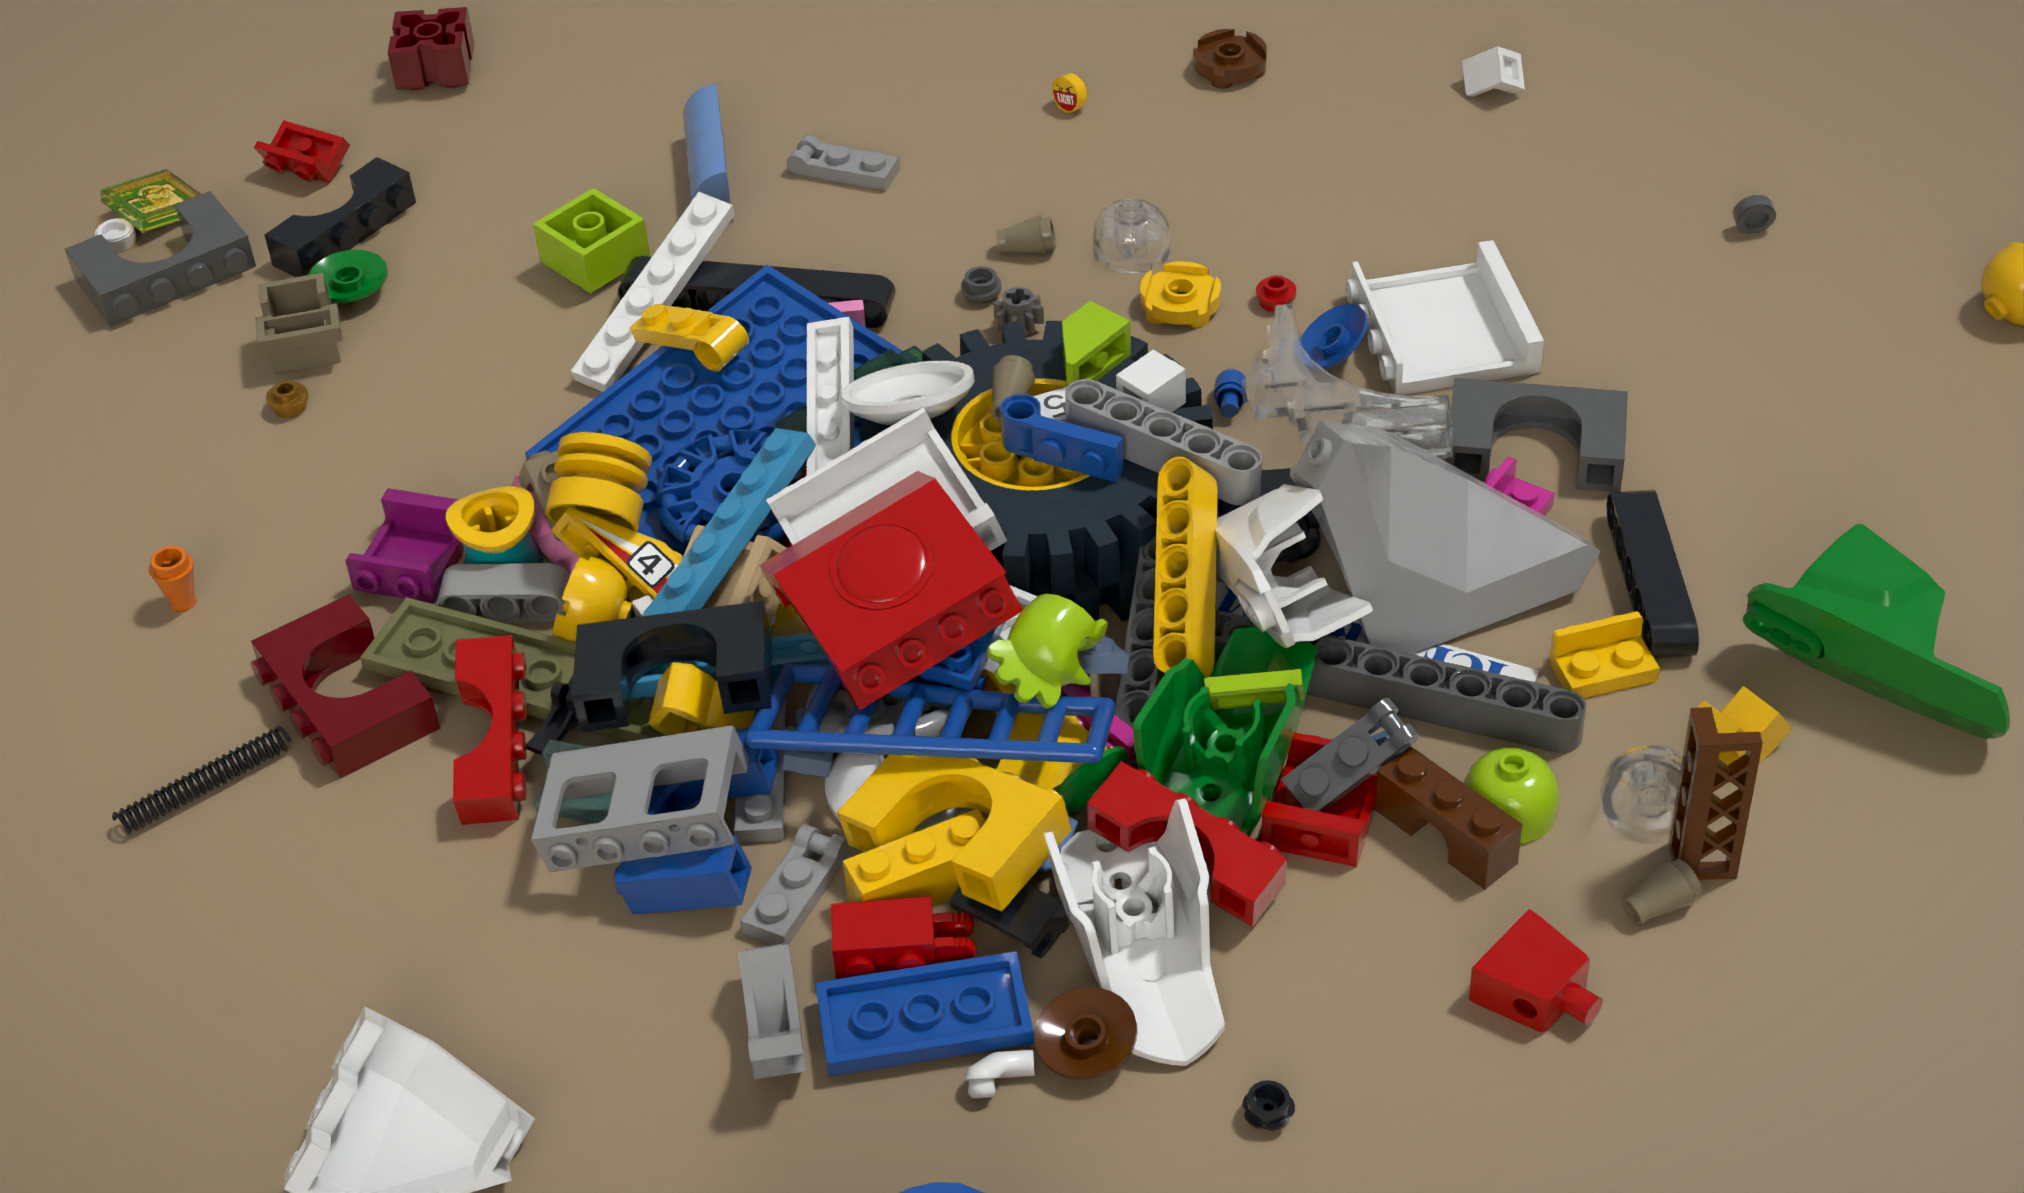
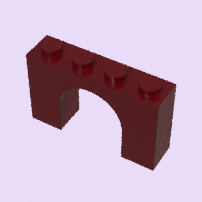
(348, 729)

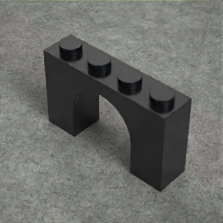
(619, 652)

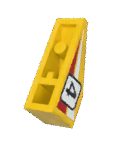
(640, 559)

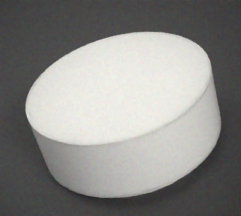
(118, 234)

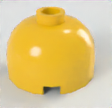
(2004, 284)
(592, 595)

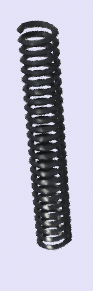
(202, 772)

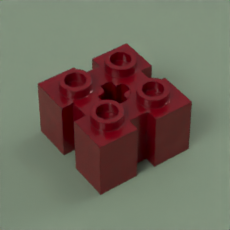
(431, 48)

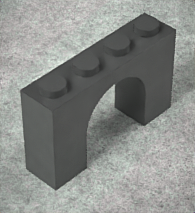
(128, 288)
(1585, 416)

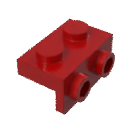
(304, 152)

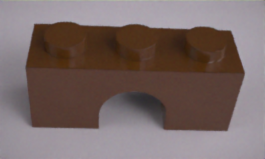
(1478, 834)

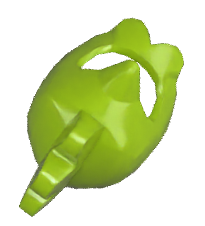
(1044, 649)

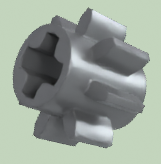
(1019, 306)

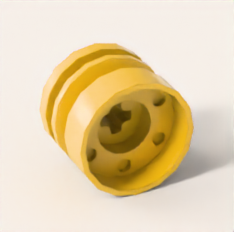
(599, 478)

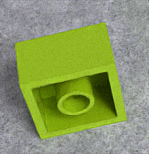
(591, 239)

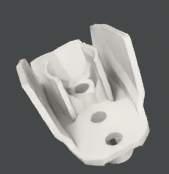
(1285, 607)
(1150, 936)

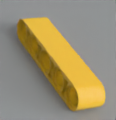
(1185, 566)

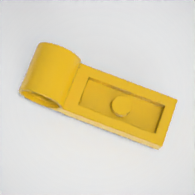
(711, 336)

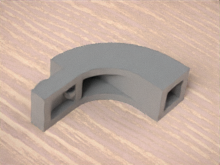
(771, 1011)

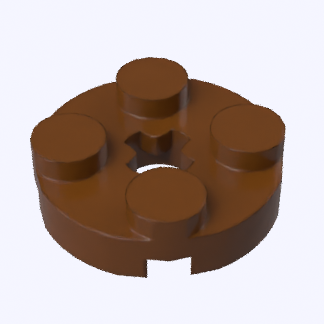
(1230, 57)

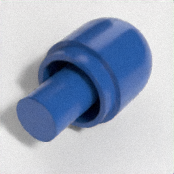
(1229, 391)

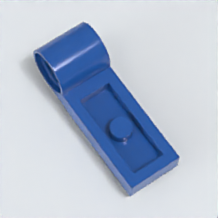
(1057, 441)

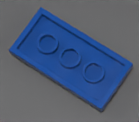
(924, 1013)

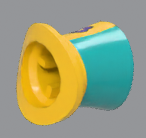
(495, 526)

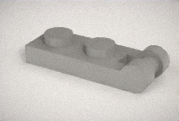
(843, 164)
(795, 887)

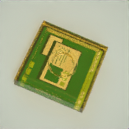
(149, 199)

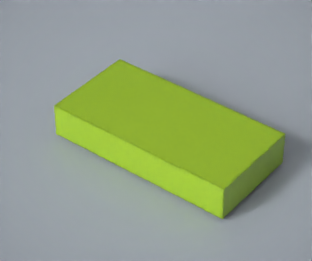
(1242, 689)

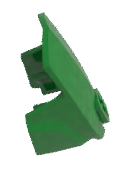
(1874, 625)
(1223, 751)

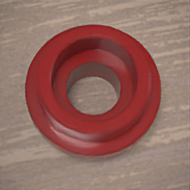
(1275, 291)

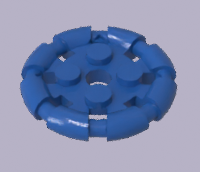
(704, 477)

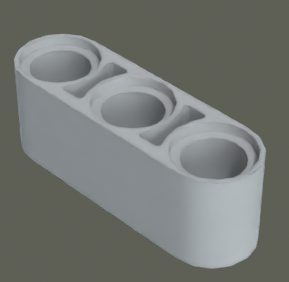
(505, 591)

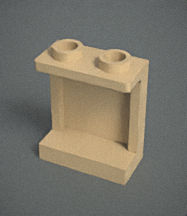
(745, 578)

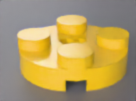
(1164, 304)

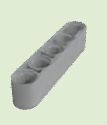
(1157, 435)

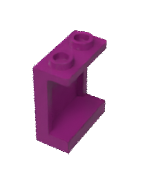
(408, 549)

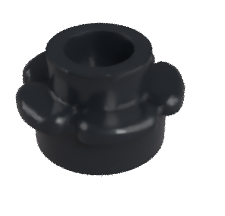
(1268, 1095)

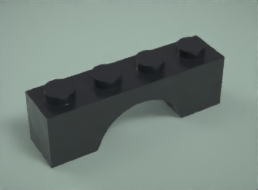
(378, 197)

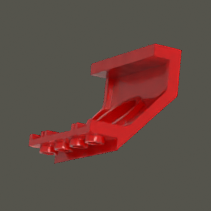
(893, 587)

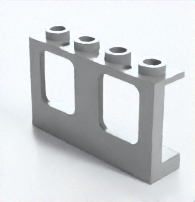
(630, 773)

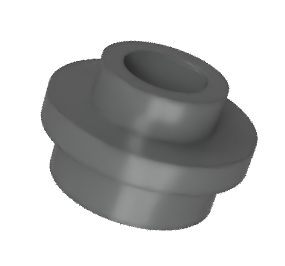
(981, 284)

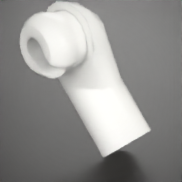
(996, 1065)

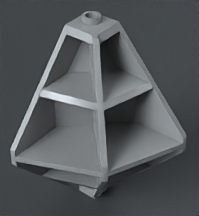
(1430, 540)

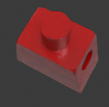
(1534, 976)

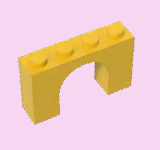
(1003, 850)

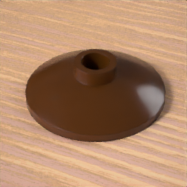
(1083, 1016)

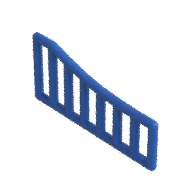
(950, 741)

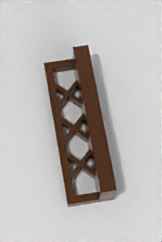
(1698, 806)

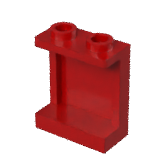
(1327, 835)

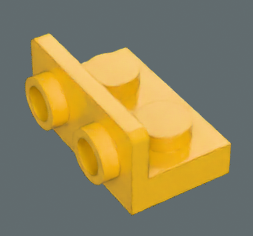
(1602, 656)

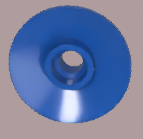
(1335, 335)

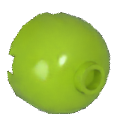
(1519, 786)

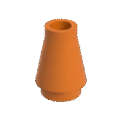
(174, 575)

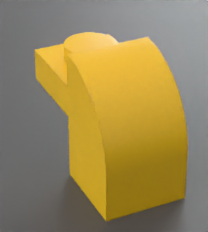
(1750, 714)

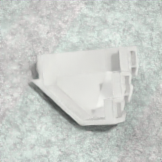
(404, 1120)

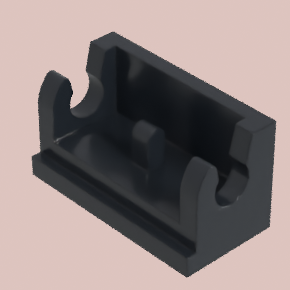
(1029, 918)

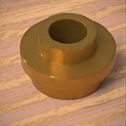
(287, 398)

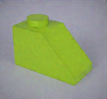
(1094, 342)

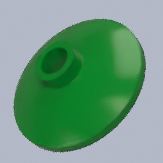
(352, 274)
(1088, 778)

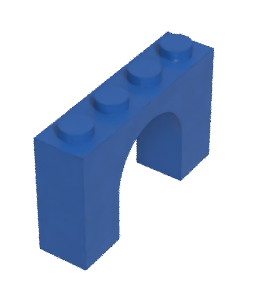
(703, 876)

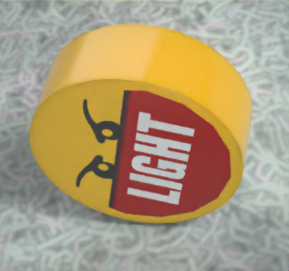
(1069, 92)

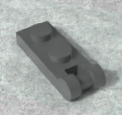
(1350, 758)

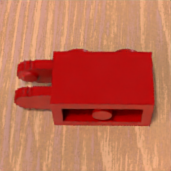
(896, 936)

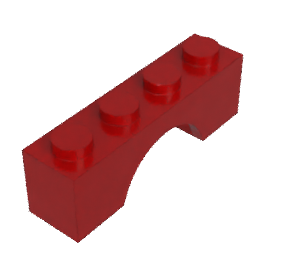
(488, 777)
(1135, 811)

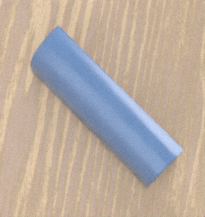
(706, 145)

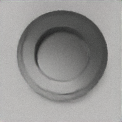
(1754, 214)

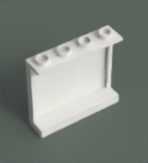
(1448, 324)
(874, 467)

